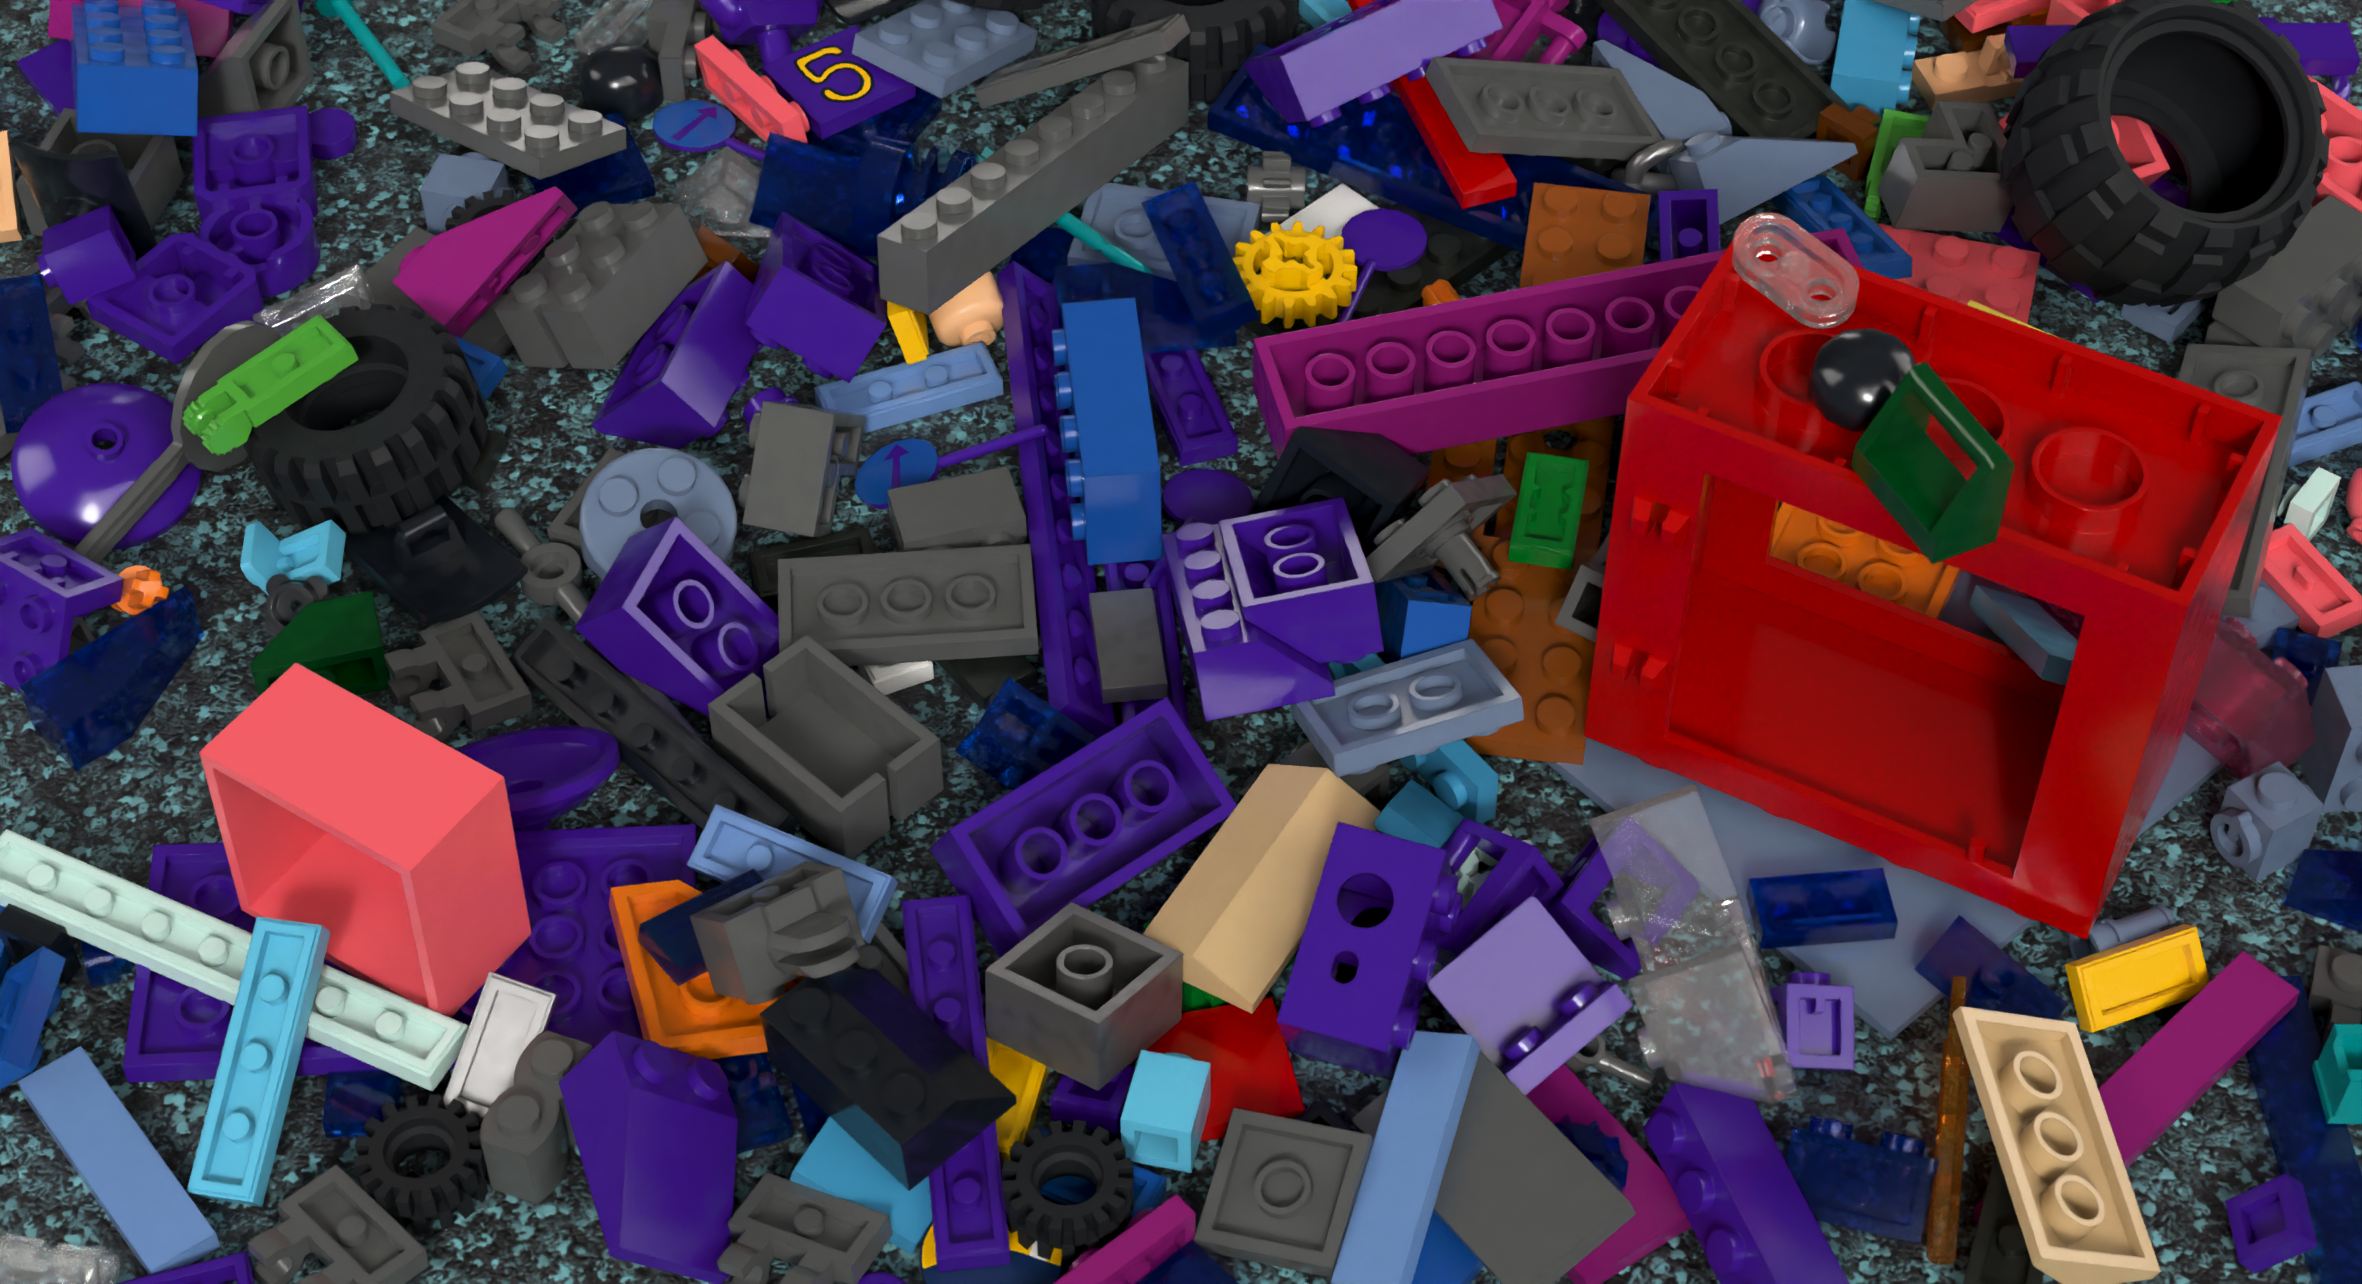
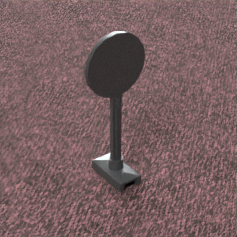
(213, 361)

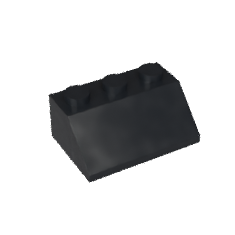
(882, 1070)

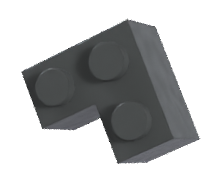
(1949, 173)
(798, 466)

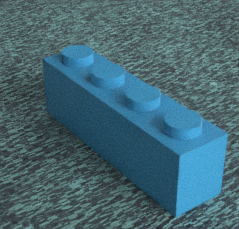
(1872, 55)

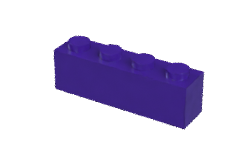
(1738, 1190)

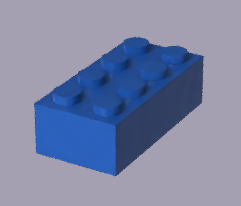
(133, 69)
(1108, 431)

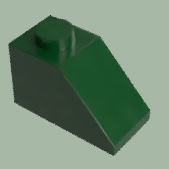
(333, 639)

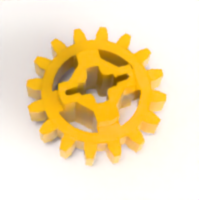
(1294, 273)

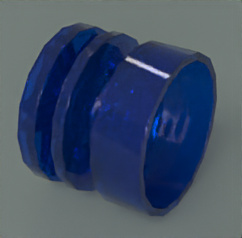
(896, 183)

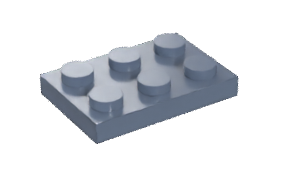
(944, 44)
(1120, 218)
(1409, 708)

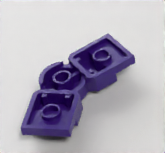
(254, 239)

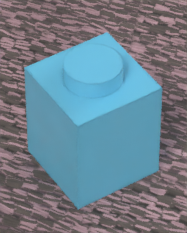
(1166, 1110)

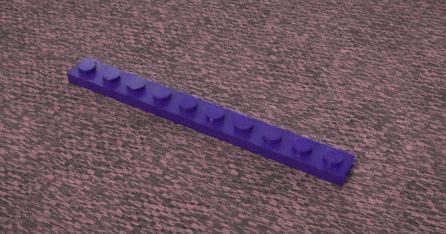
(1057, 561)

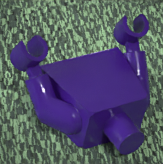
(764, 23)

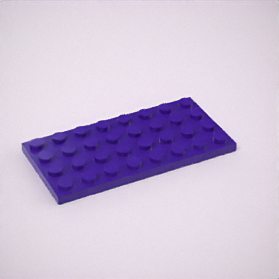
(571, 950)

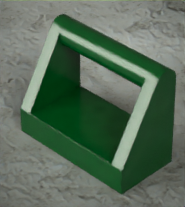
(1919, 482)

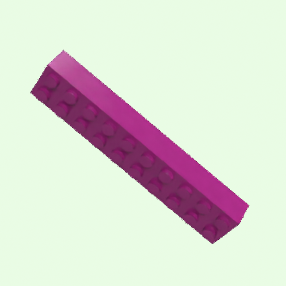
(1485, 360)

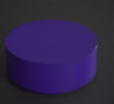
(332, 133)

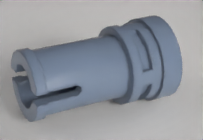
(2112, 933)

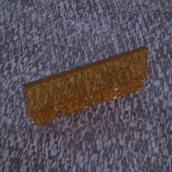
(1949, 1139)

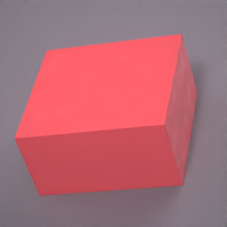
(372, 835)

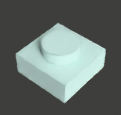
(2310, 505)

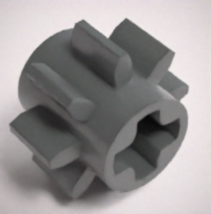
(1276, 186)

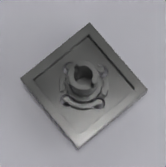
(1443, 534)

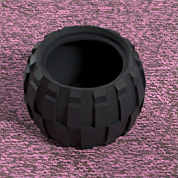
(2223, 99)

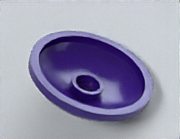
(73, 484)
(547, 769)

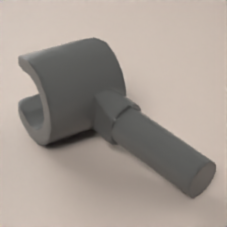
(1596, 1056)

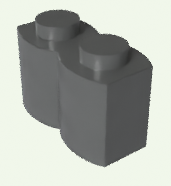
(528, 1125)

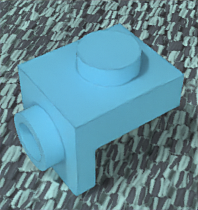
(300, 556)

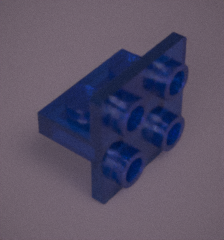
(1861, 1181)

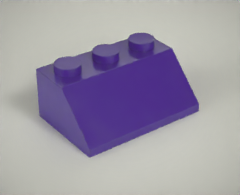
(684, 366)
(1305, 579)

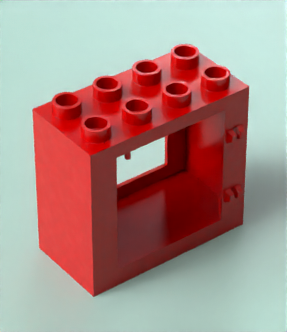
(1873, 713)

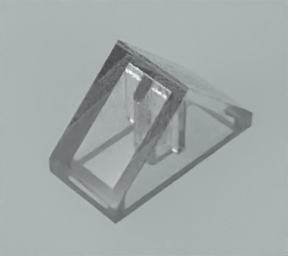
(721, 196)

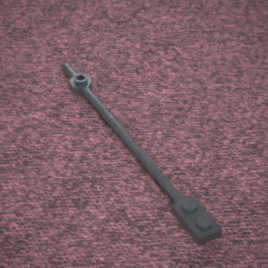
(556, 579)

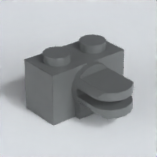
(779, 932)

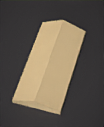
(1256, 881)
(2056, 1148)

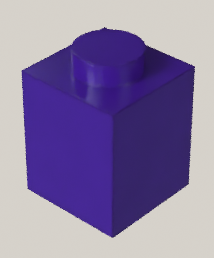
(87, 255)

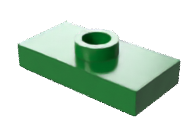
(1548, 511)

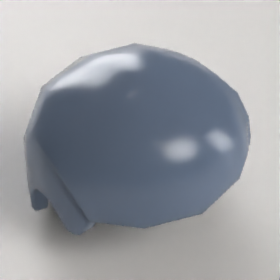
(1801, 27)

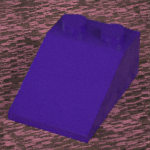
(816, 300)
(680, 618)
(656, 1152)

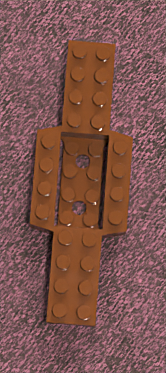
(1513, 623)

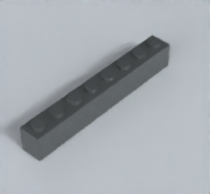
(1031, 182)

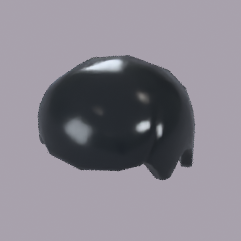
(621, 80)
(1857, 375)

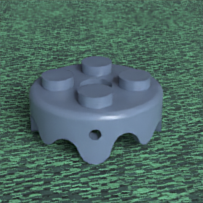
(648, 482)

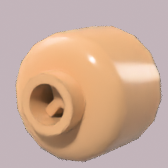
(970, 315)

